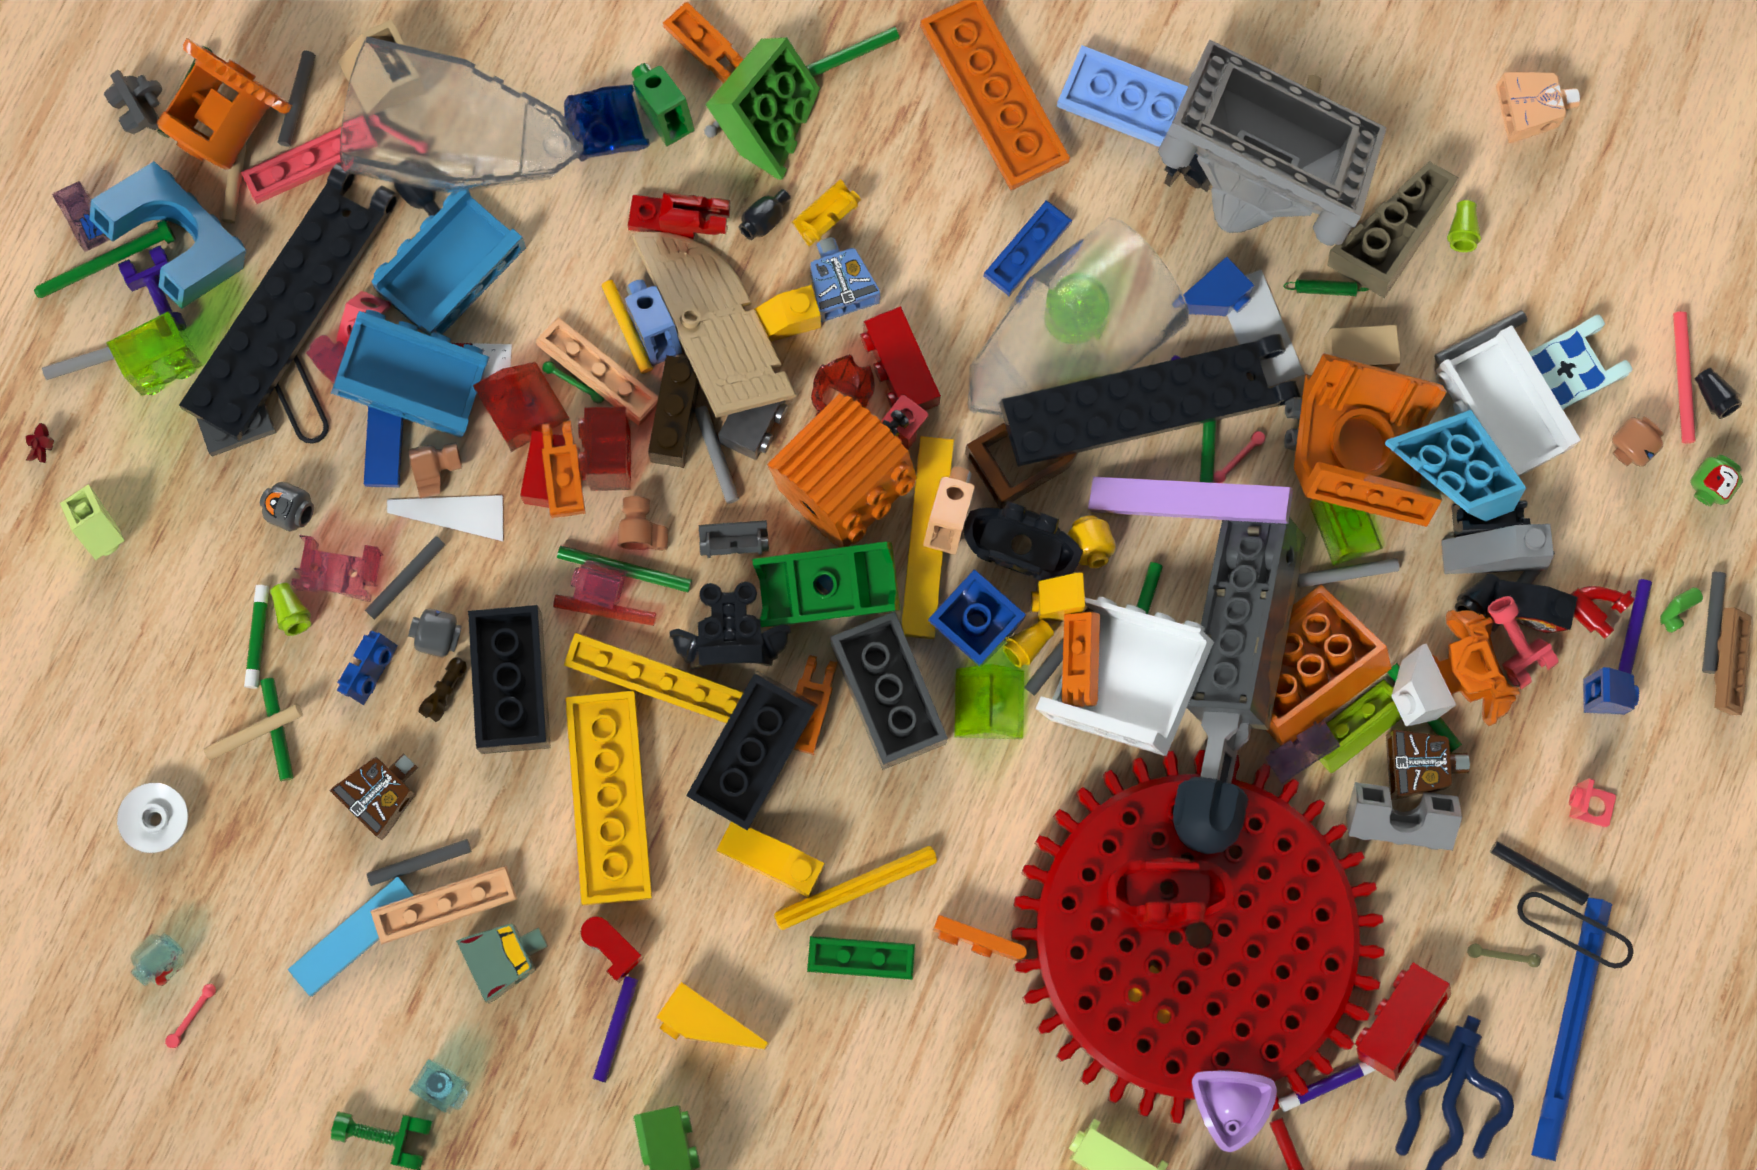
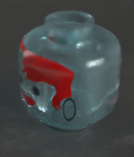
(157, 959)

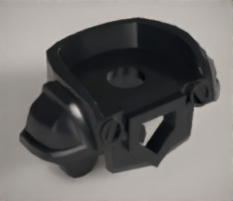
(993, 529)
(730, 632)

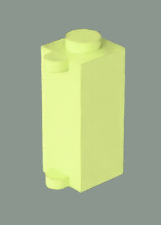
(1100, 1153)

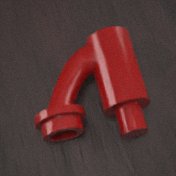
(1591, 615)

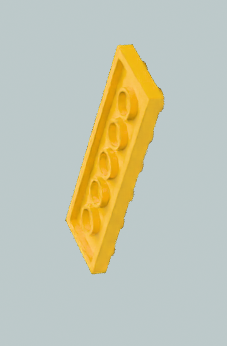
(608, 798)

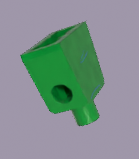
(662, 103)

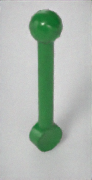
(549, 368)

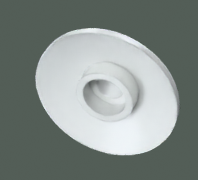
(136, 814)

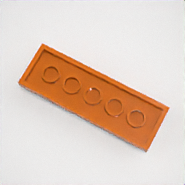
(994, 92)

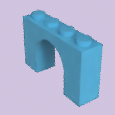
(156, 196)

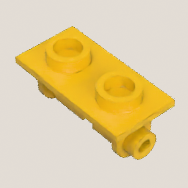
(825, 212)

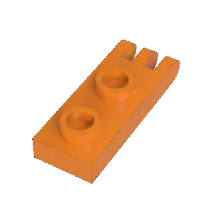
(1080, 659)
(981, 941)

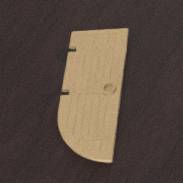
(720, 339)

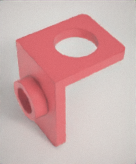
(351, 310)
(1580, 799)

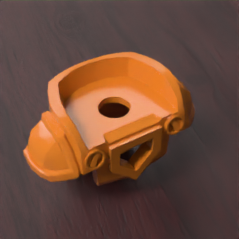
(1474, 666)

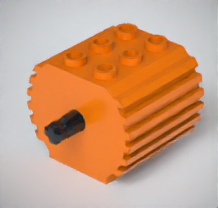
(844, 469)

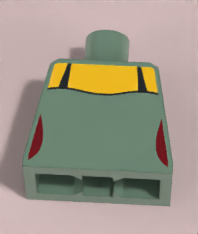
(500, 958)

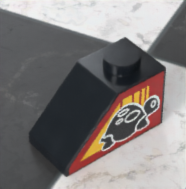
(1539, 605)

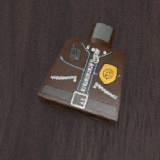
(1421, 763)
(377, 793)

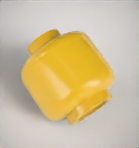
(1094, 539)

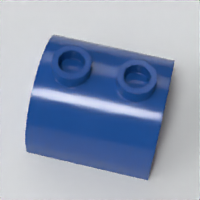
(977, 618)

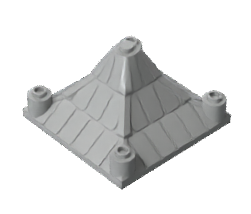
(1272, 147)

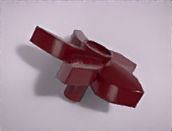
(39, 443)

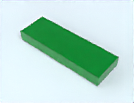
(861, 958)

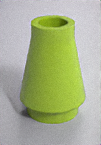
(1464, 230)
(290, 611)

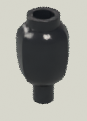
(418, 198)
(763, 215)

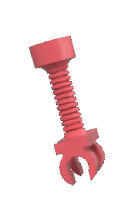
(1504, 612)

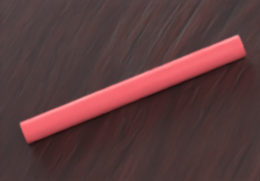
(1684, 377)

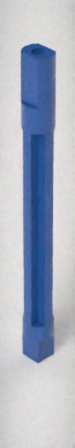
(1570, 1033)

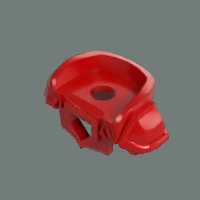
(1201, 891)

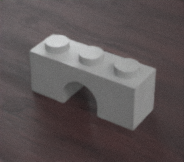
(1429, 825)

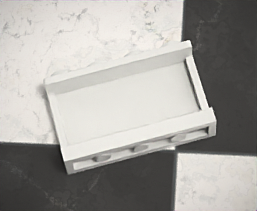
(1509, 401)

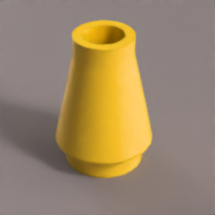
(1025, 645)

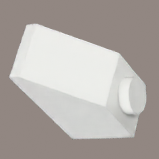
(1421, 689)

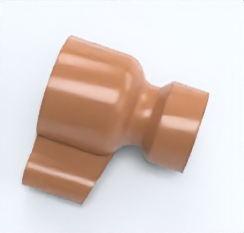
(427, 466)
(636, 531)

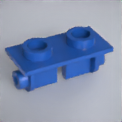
(375, 653)

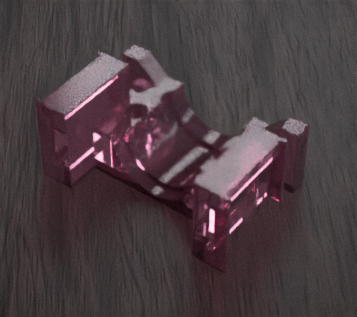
(336, 571)

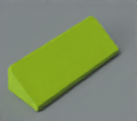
(1361, 724)

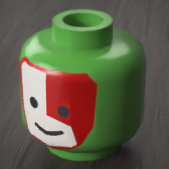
(1716, 480)

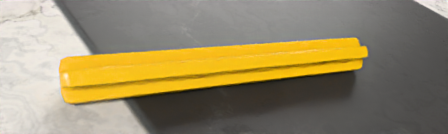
(855, 887)

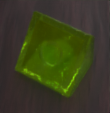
(1345, 531)
(989, 702)

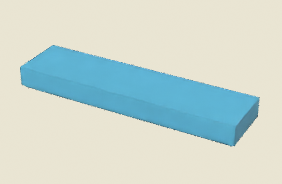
(345, 942)

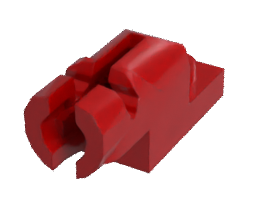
(679, 214)

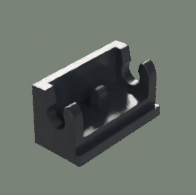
(1468, 524)

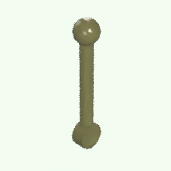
(1476, 951)

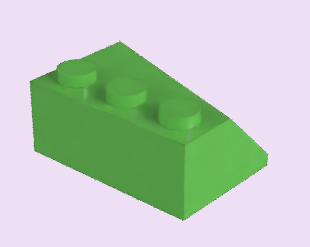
(765, 104)
(665, 1140)

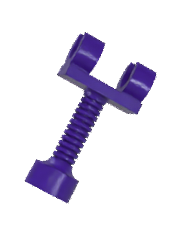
(150, 278)

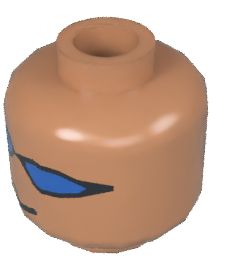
(1637, 441)

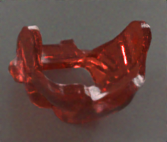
(845, 378)

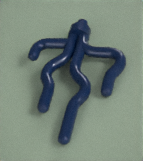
(1459, 1059)

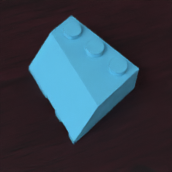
(1462, 464)

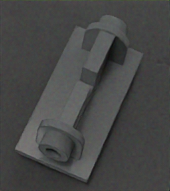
(733, 538)

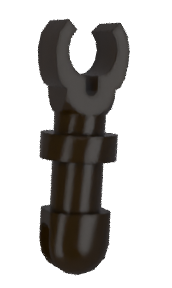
(437, 700)

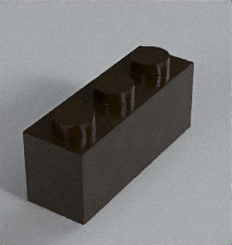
(674, 413)

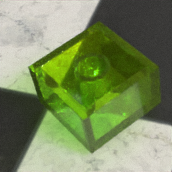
(155, 354)

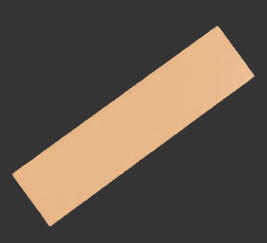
(597, 370)
(443, 904)

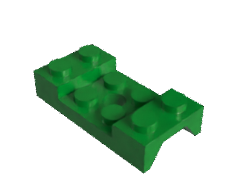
(861, 578)

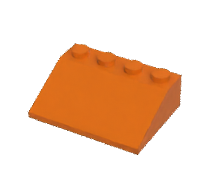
(1323, 664)

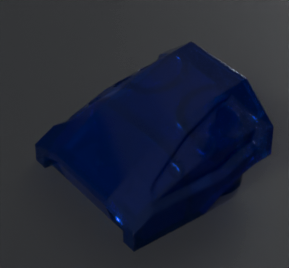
(605, 121)

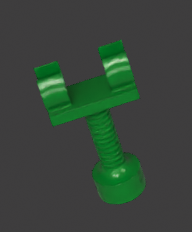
(345, 1127)

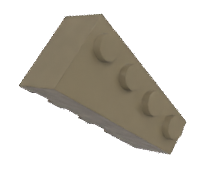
(1389, 238)

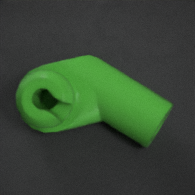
(1679, 604)

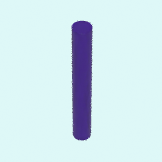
(1635, 626)
(615, 1029)

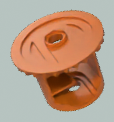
(228, 119)

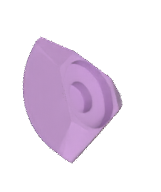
(1233, 1105)

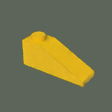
(772, 858)
(700, 1020)

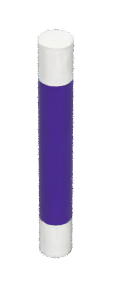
(1326, 1085)

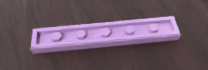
(1191, 499)

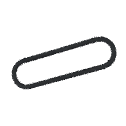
(315, 401)
(1582, 917)

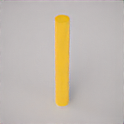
(627, 326)

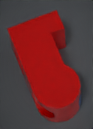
(604, 937)

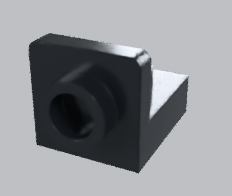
(1192, 174)

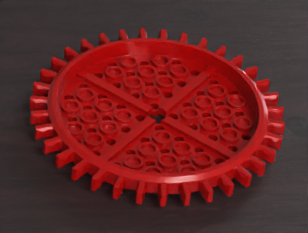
(1070, 979)

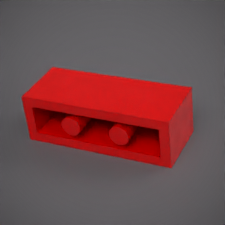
(899, 359)
(1402, 1020)

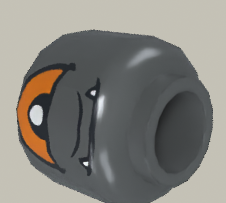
(286, 506)

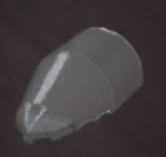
(446, 124)
(1080, 318)

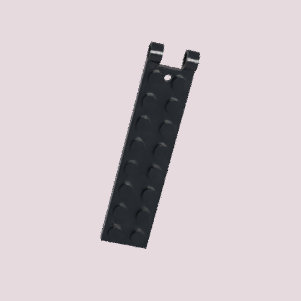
(286, 306)
(1143, 401)

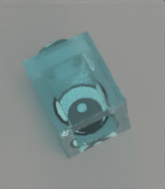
(440, 1087)

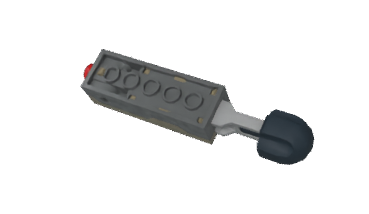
(1249, 622)

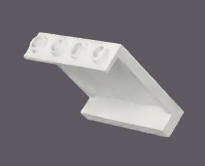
(1143, 677)

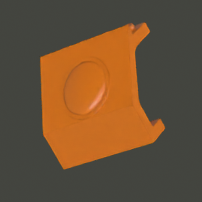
(1343, 435)

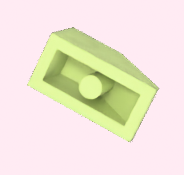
(92, 523)

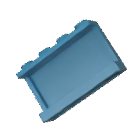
(447, 264)
(410, 373)

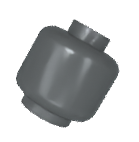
(435, 632)

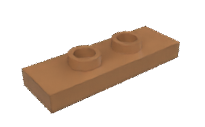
(1733, 659)

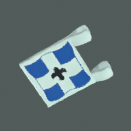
(1573, 367)

